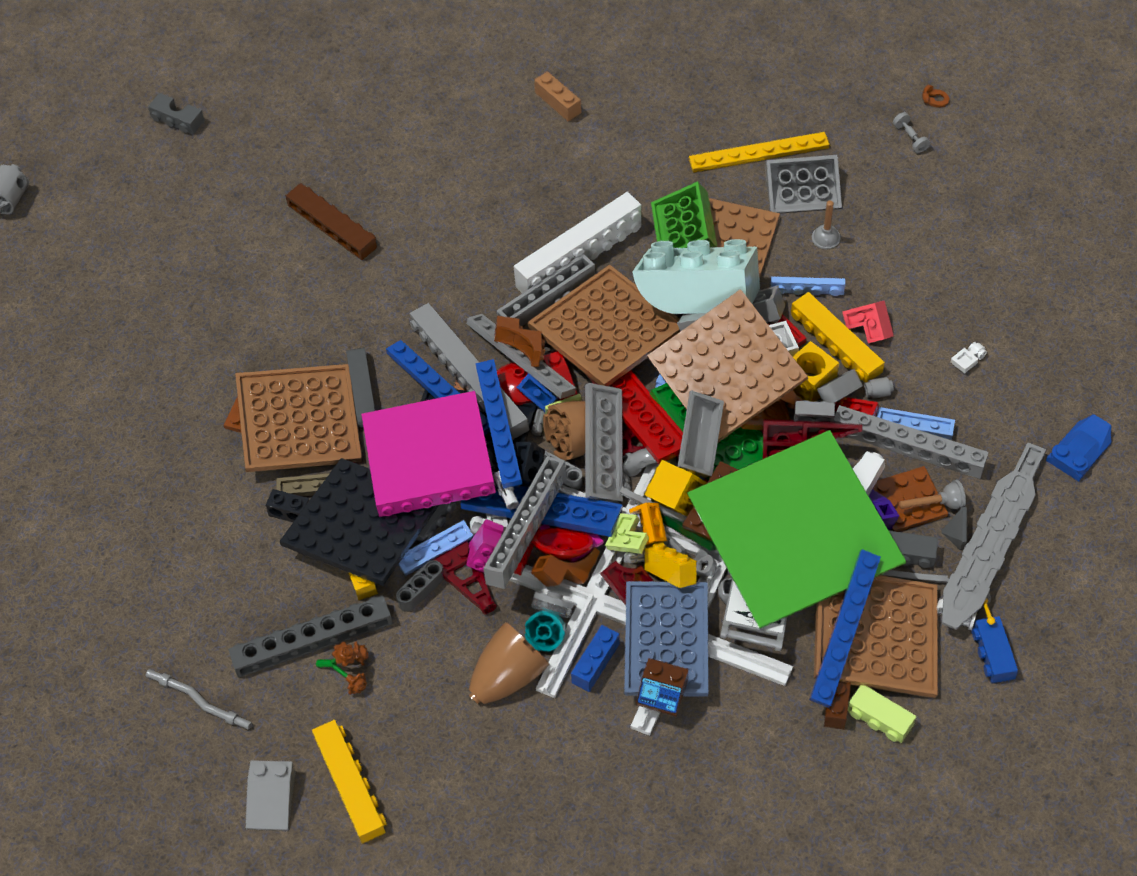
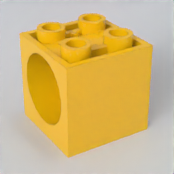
(818, 362)
(671, 486)

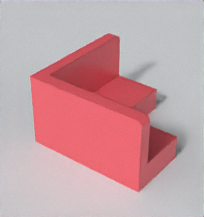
(873, 318)

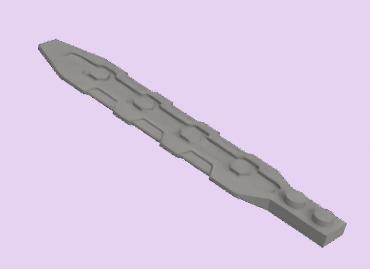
(994, 532)

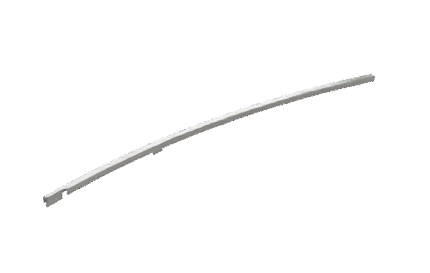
(895, 574)

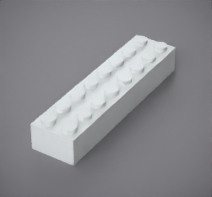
(588, 237)

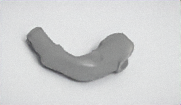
(639, 459)

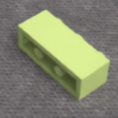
(881, 713)

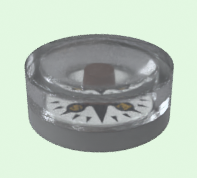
(552, 603)

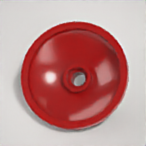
(509, 379)
(562, 542)

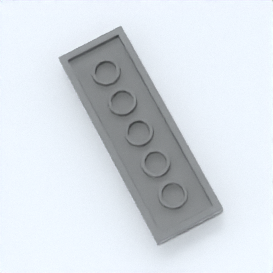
(603, 443)

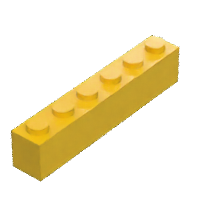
(837, 337)
(349, 782)

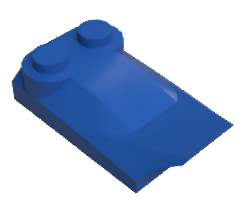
(1081, 447)

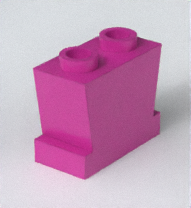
(483, 544)

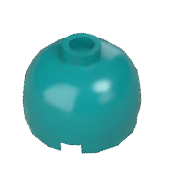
(545, 631)

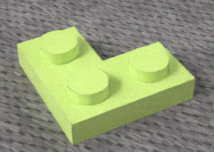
(625, 538)

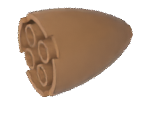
(566, 429)
(505, 666)

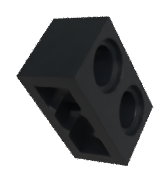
(529, 461)
(285, 505)

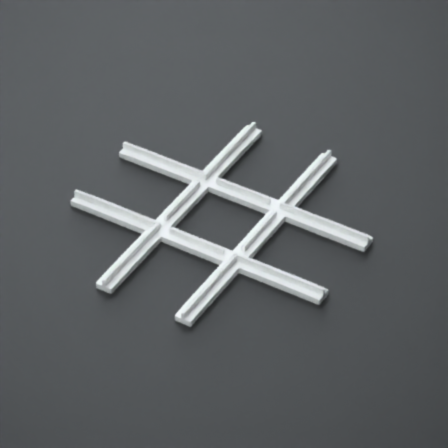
(593, 601)

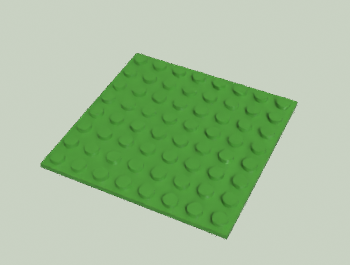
(793, 527)

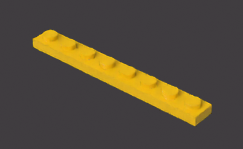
(758, 152)

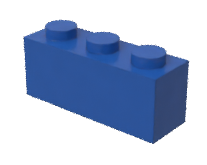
(994, 650)
(595, 658)

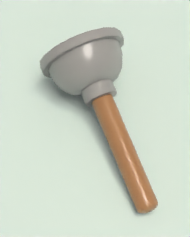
(826, 235)
(952, 496)

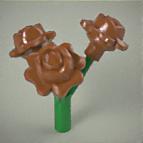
(346, 655)

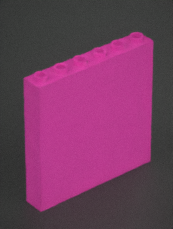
(427, 454)

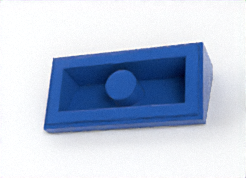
(536, 392)

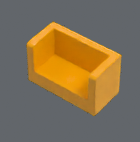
(651, 522)

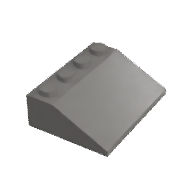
(802, 183)

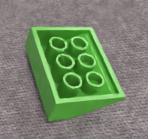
(684, 217)

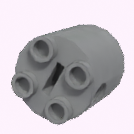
(12, 186)

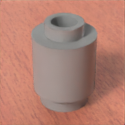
(878, 388)

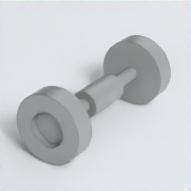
(902, 120)

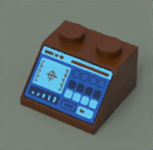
(662, 687)

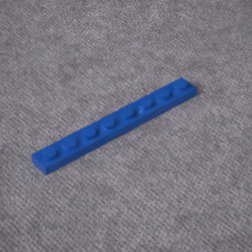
(425, 375)
(498, 424)
(845, 628)

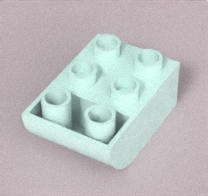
(696, 276)

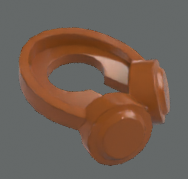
(929, 91)

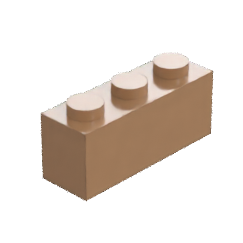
(557, 96)

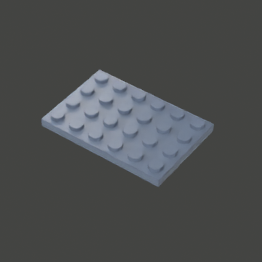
(669, 628)

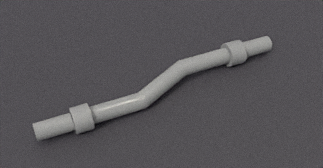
(229, 717)

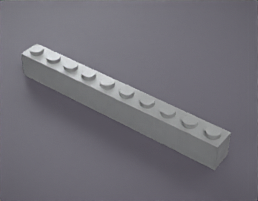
(460, 362)

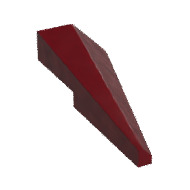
(786, 433)

